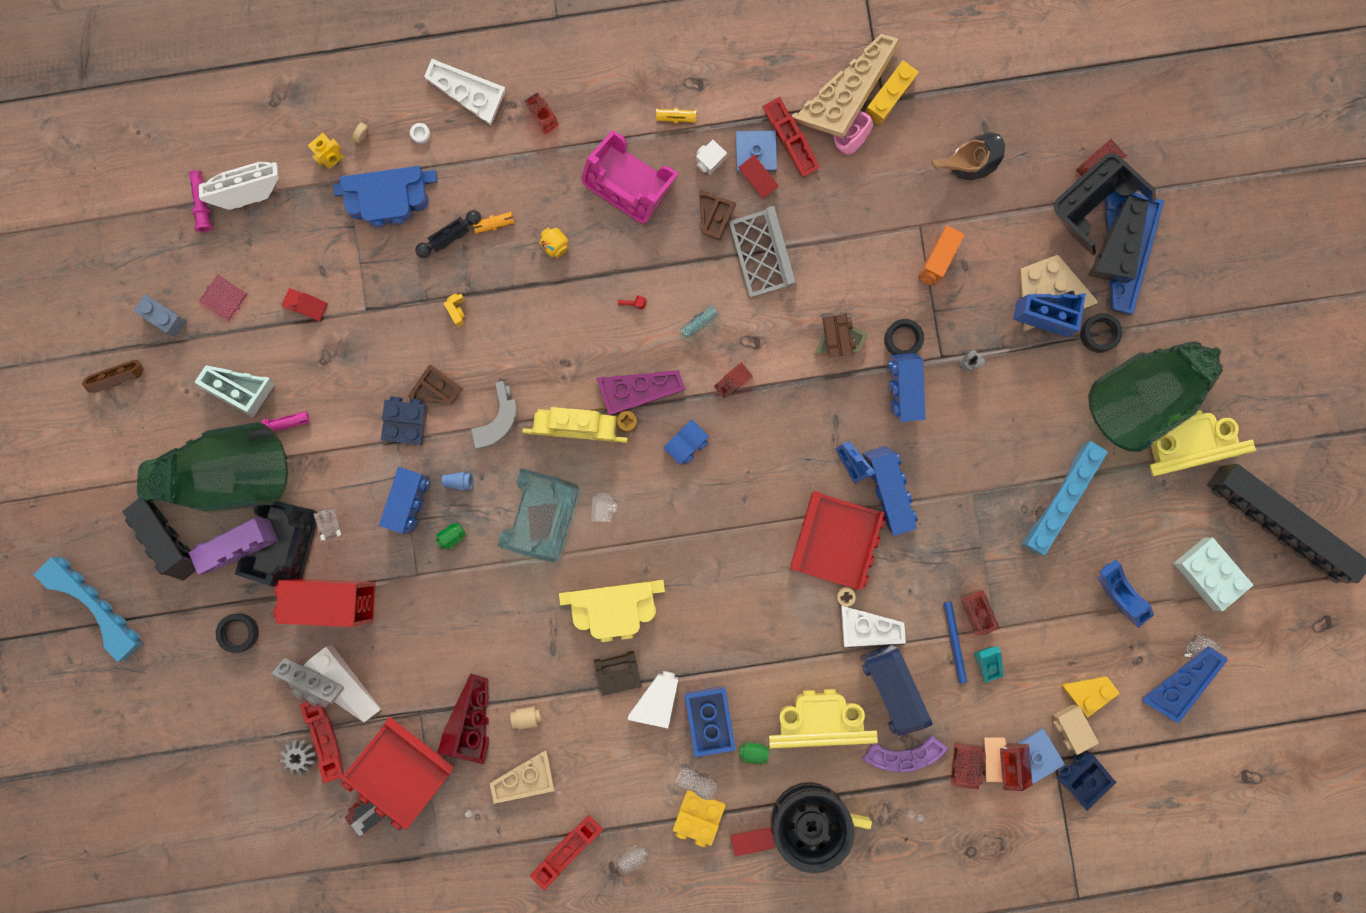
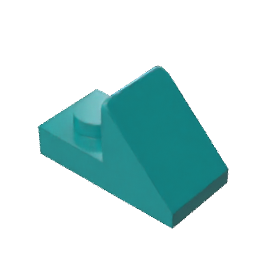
(990, 663)

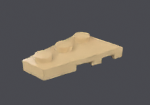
(525, 780)

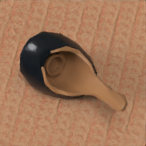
(968, 166)

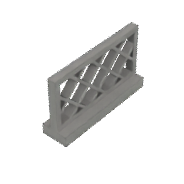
(780, 249)

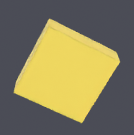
(861, 821)

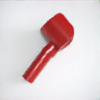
(639, 302)

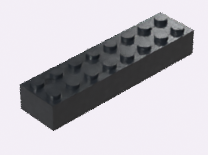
(1288, 524)

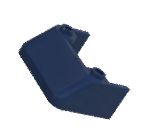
(897, 690)

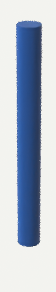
(955, 642)

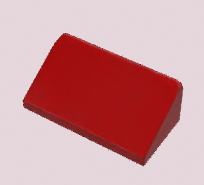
(758, 176)
(752, 841)

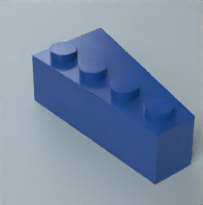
(891, 490)

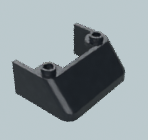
(1107, 175)

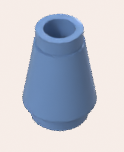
(459, 481)

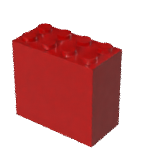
(324, 602)

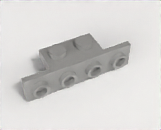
(308, 683)

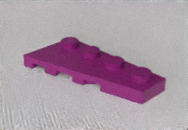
(631, 391)

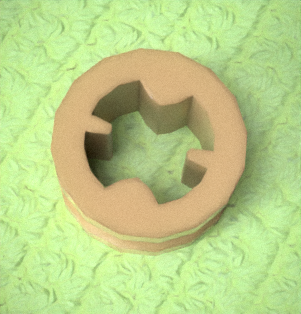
(841, 593)

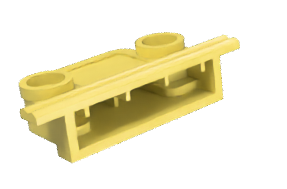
(575, 424)
(1198, 443)
(613, 609)
(821, 721)

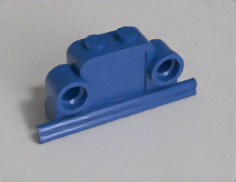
(385, 194)

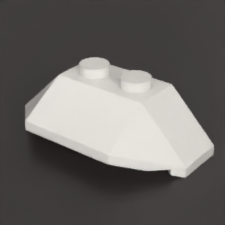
(240, 185)

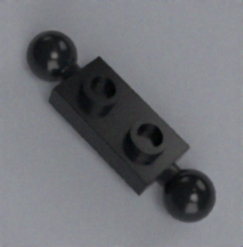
(448, 234)

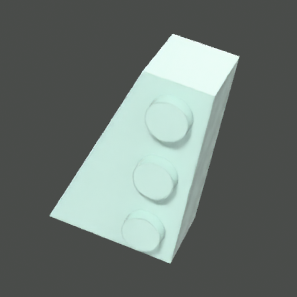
(236, 389)

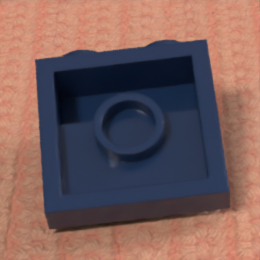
(403, 421)
(1086, 779)

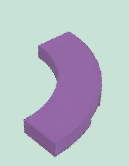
(905, 760)

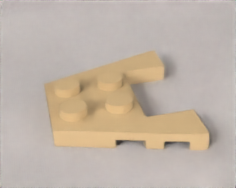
(1053, 278)

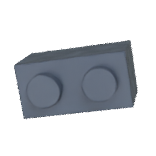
(160, 315)

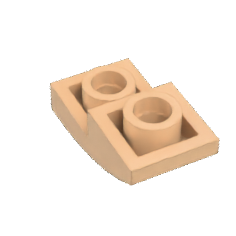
(993, 761)

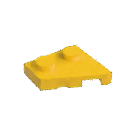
(1091, 693)

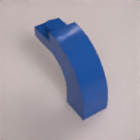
(1123, 595)

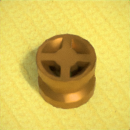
(627, 425)

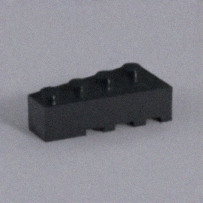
(1122, 244)
(159, 539)

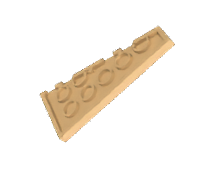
(847, 92)

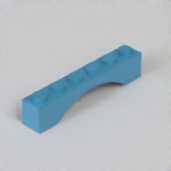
(1054, 517)
(117, 636)

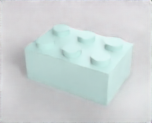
(1213, 574)

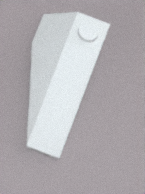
(354, 696)

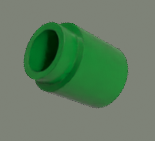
(450, 536)
(754, 753)

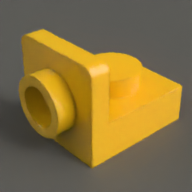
(455, 313)

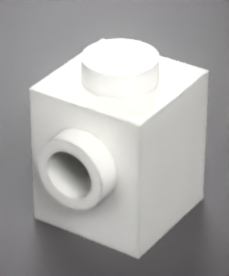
(710, 157)

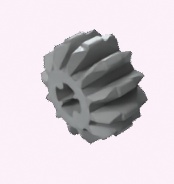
(292, 751)

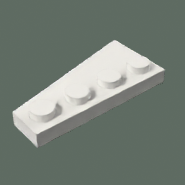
(467, 89)

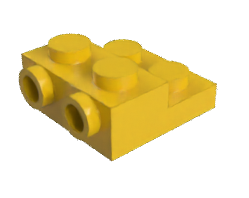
(698, 819)

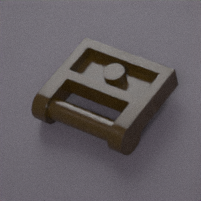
(618, 680)

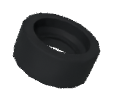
(1114, 325)
(914, 326)
(221, 633)

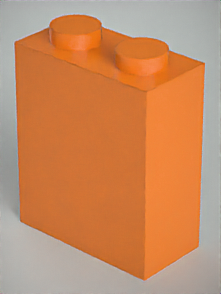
(940, 255)

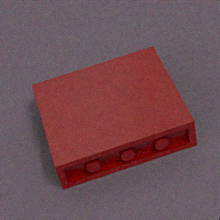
(837, 541)
(397, 774)

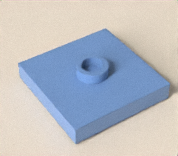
(760, 144)
(1043, 755)

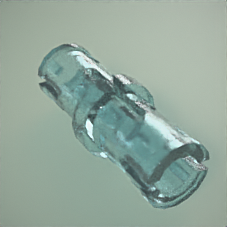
(699, 321)

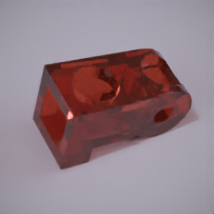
(541, 112)
(733, 380)

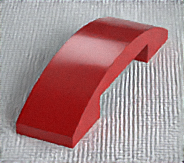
(324, 741)
(565, 852)

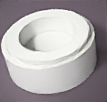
(420, 133)

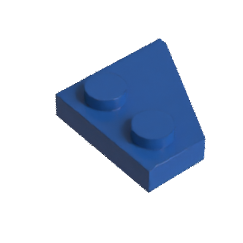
(854, 462)

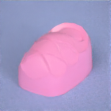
(856, 134)

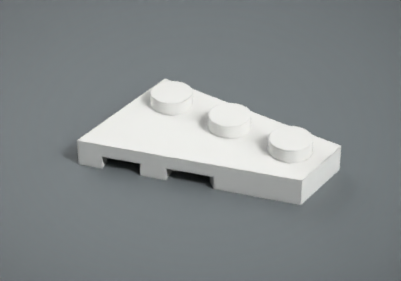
(869, 629)

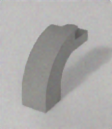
(501, 427)

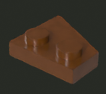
(714, 214)
(435, 387)

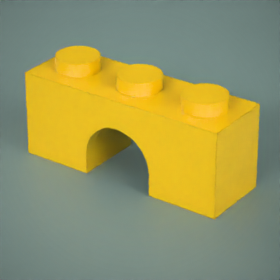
(891, 92)

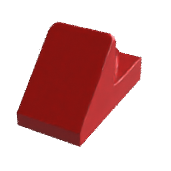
(304, 304)

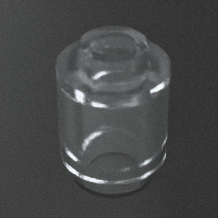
(633, 859)

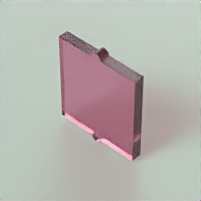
(223, 297)

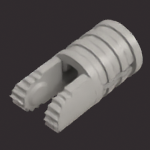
(978, 361)

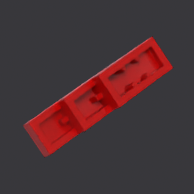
(791, 137)

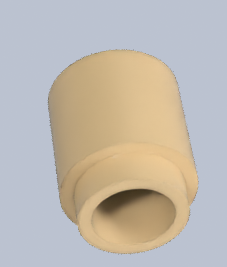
(525, 718)

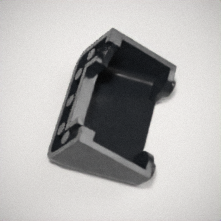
(289, 555)

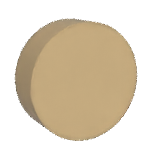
(360, 133)

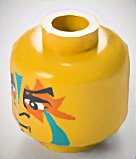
(553, 242)

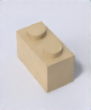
(1075, 729)

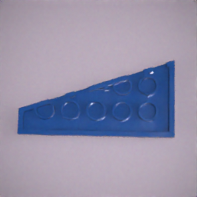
(1124, 295)

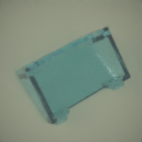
(541, 516)

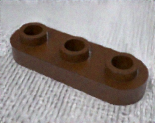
(113, 376)

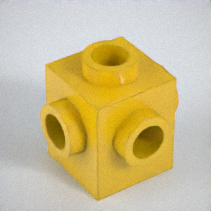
(326, 151)

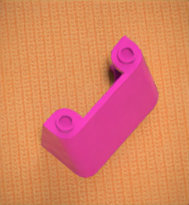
(626, 179)

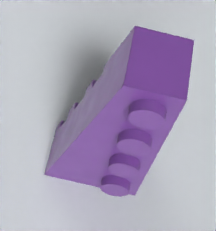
(233, 545)

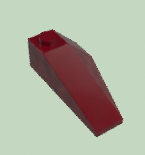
(466, 728)

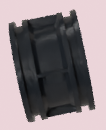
(837, 842)

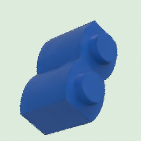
(686, 443)

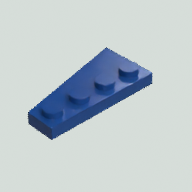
(1184, 687)

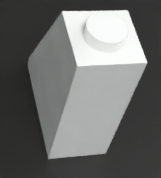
(656, 702)

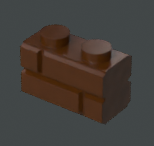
(837, 335)

